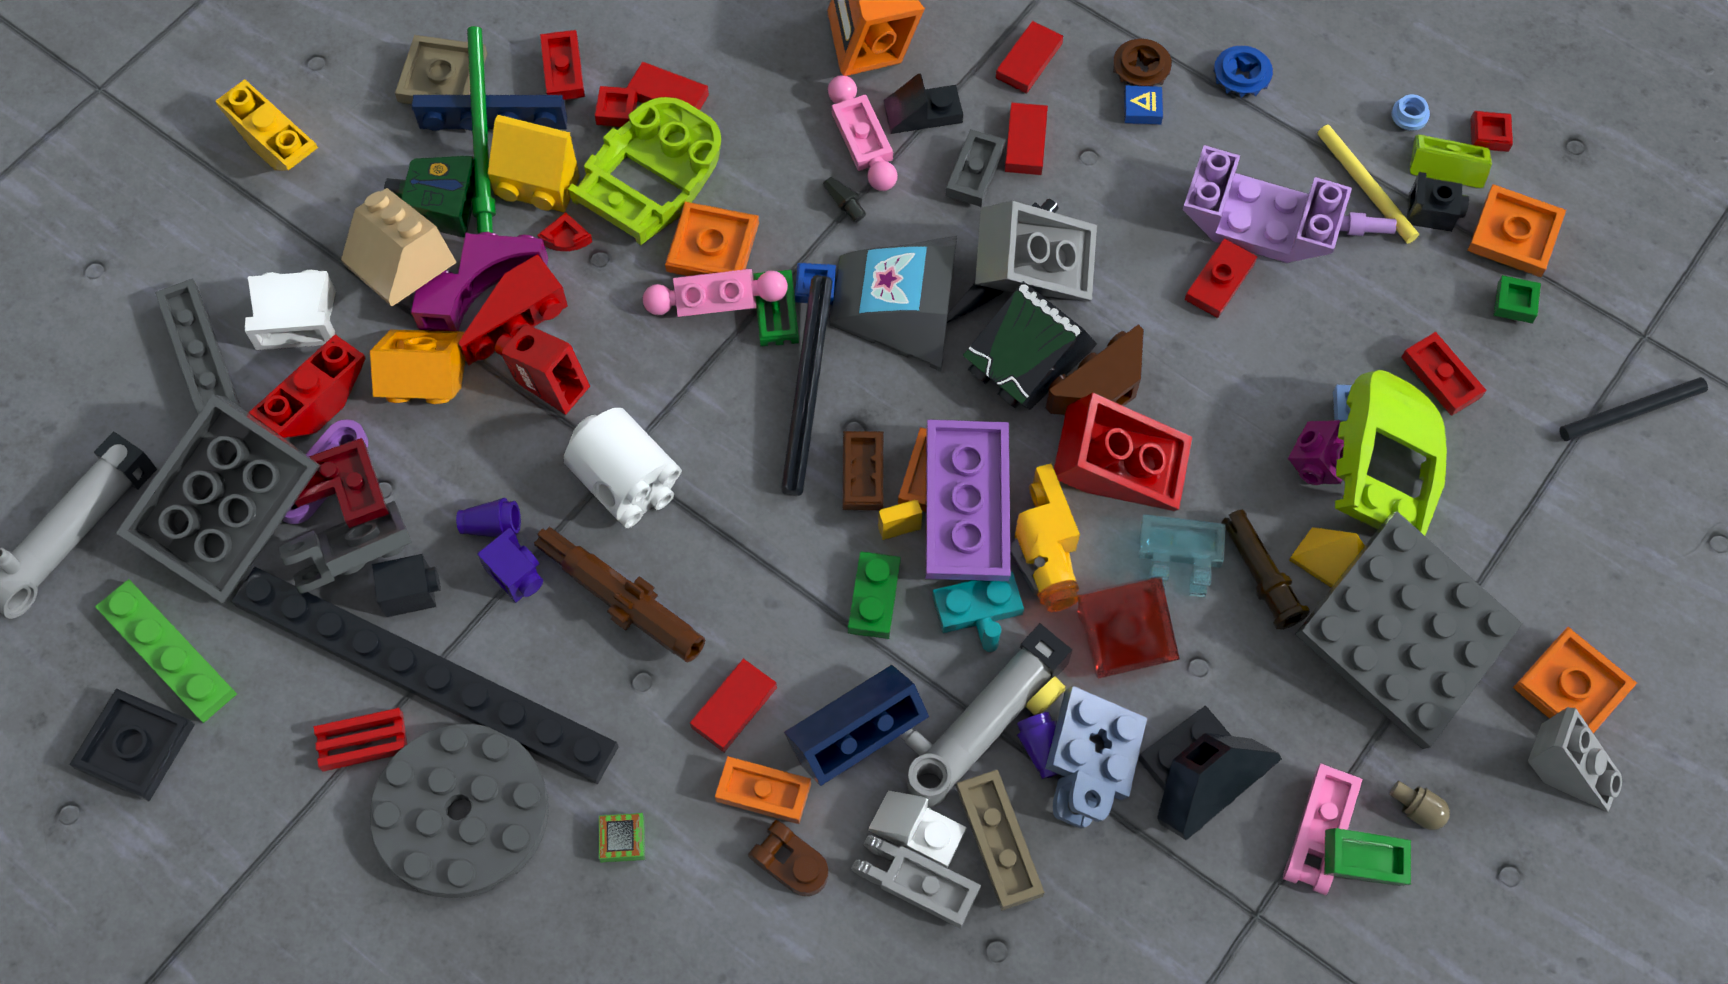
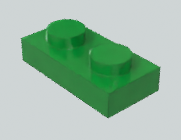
(874, 595)

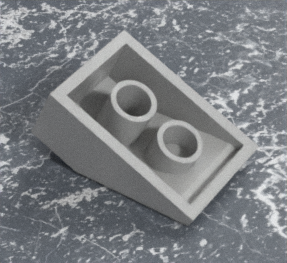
(1035, 247)

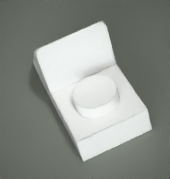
(911, 824)

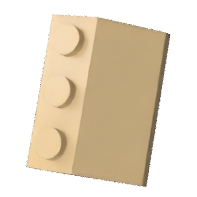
(394, 247)

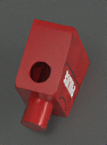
(544, 366)

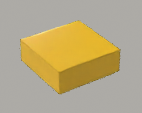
(900, 519)

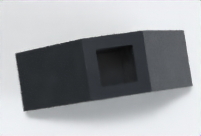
(1210, 778)

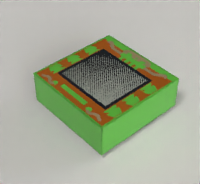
(621, 837)

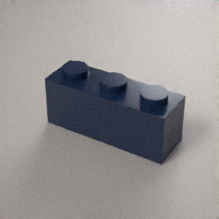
(856, 724)

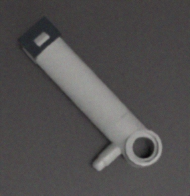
(69, 521)
(982, 722)

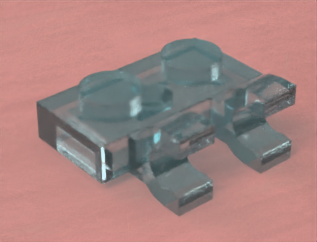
(1182, 542)

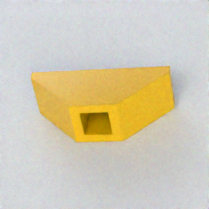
(265, 127)

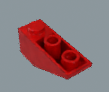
(519, 299)

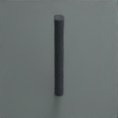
(1633, 409)

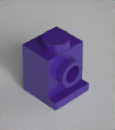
(511, 566)

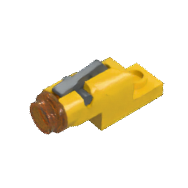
(1045, 541)

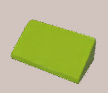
(1450, 161)

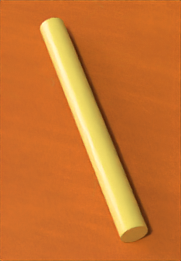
(1367, 183)

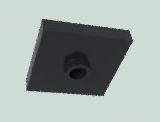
(132, 744)

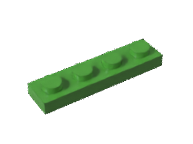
(166, 650)

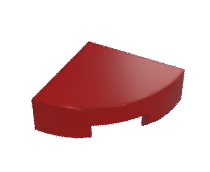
(565, 235)

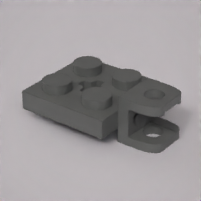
(345, 548)

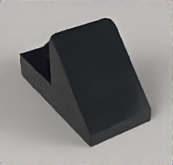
(921, 108)

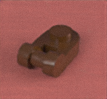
(802, 872)

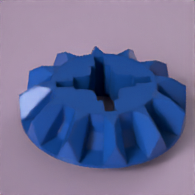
(1246, 59)

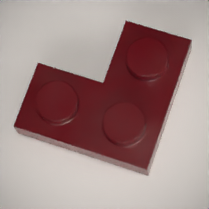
(350, 476)

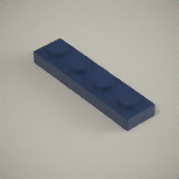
(454, 111)

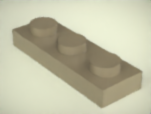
(999, 840)

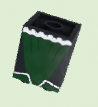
(1027, 347)

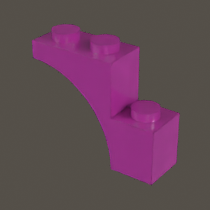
(483, 262)

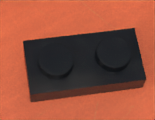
(1159, 756)

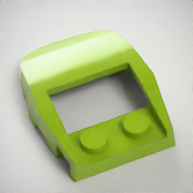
(668, 141)
(1406, 415)

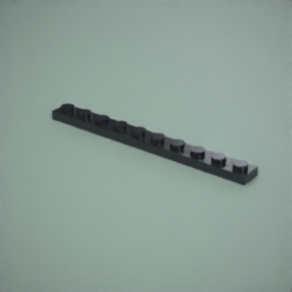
(426, 674)

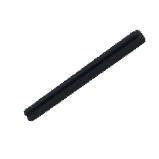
(806, 386)

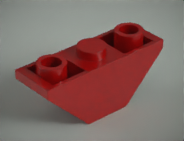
(312, 391)

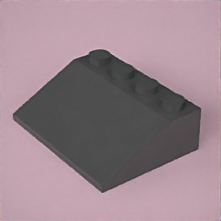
(218, 498)

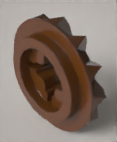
(1151, 54)

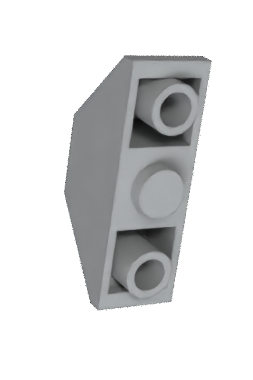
(1574, 761)

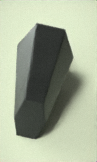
(845, 198)

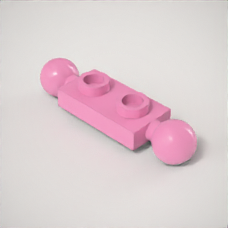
(862, 133)
(714, 292)

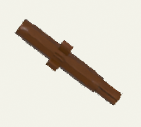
(628, 601)

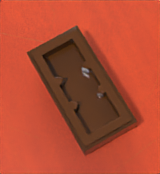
(863, 470)

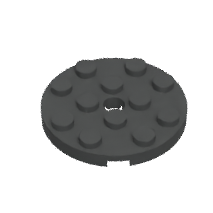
(465, 854)

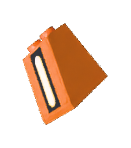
(872, 32)

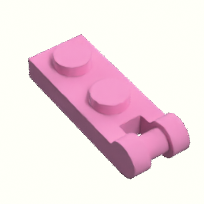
(1327, 807)

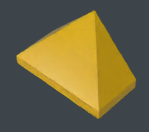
(1327, 553)

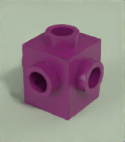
(1317, 452)

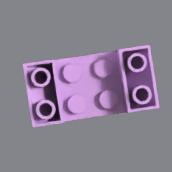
(1262, 214)

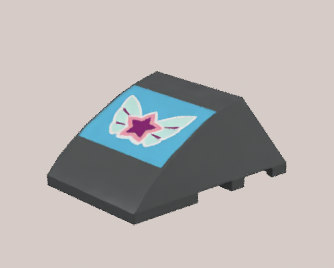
(897, 296)

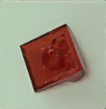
(1128, 626)

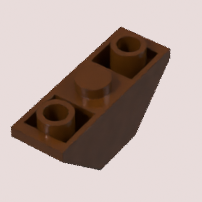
(1111, 374)

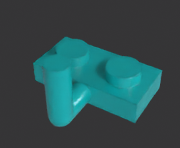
(978, 605)

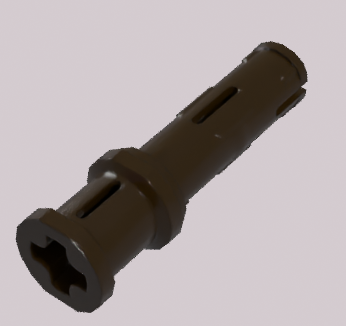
(1272, 585)

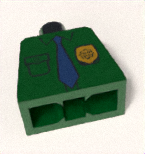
(439, 191)

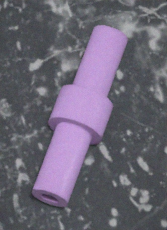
(1358, 224)

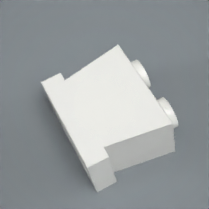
(290, 309)

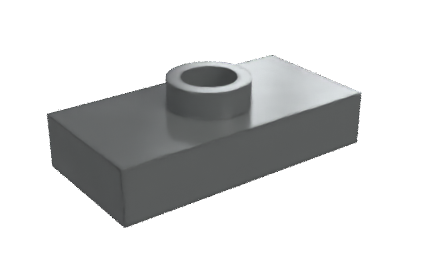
(975, 167)

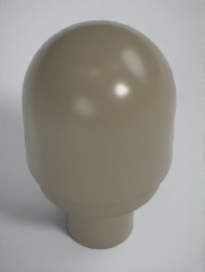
(1422, 806)

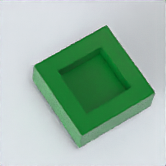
(1517, 299)

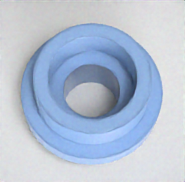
(1412, 105)

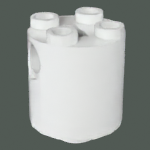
(621, 465)

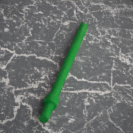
(483, 205)

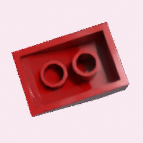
(1121, 454)

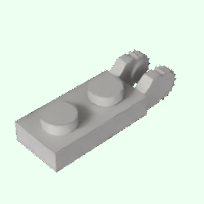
(920, 881)

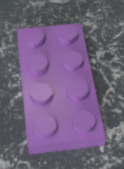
(967, 500)

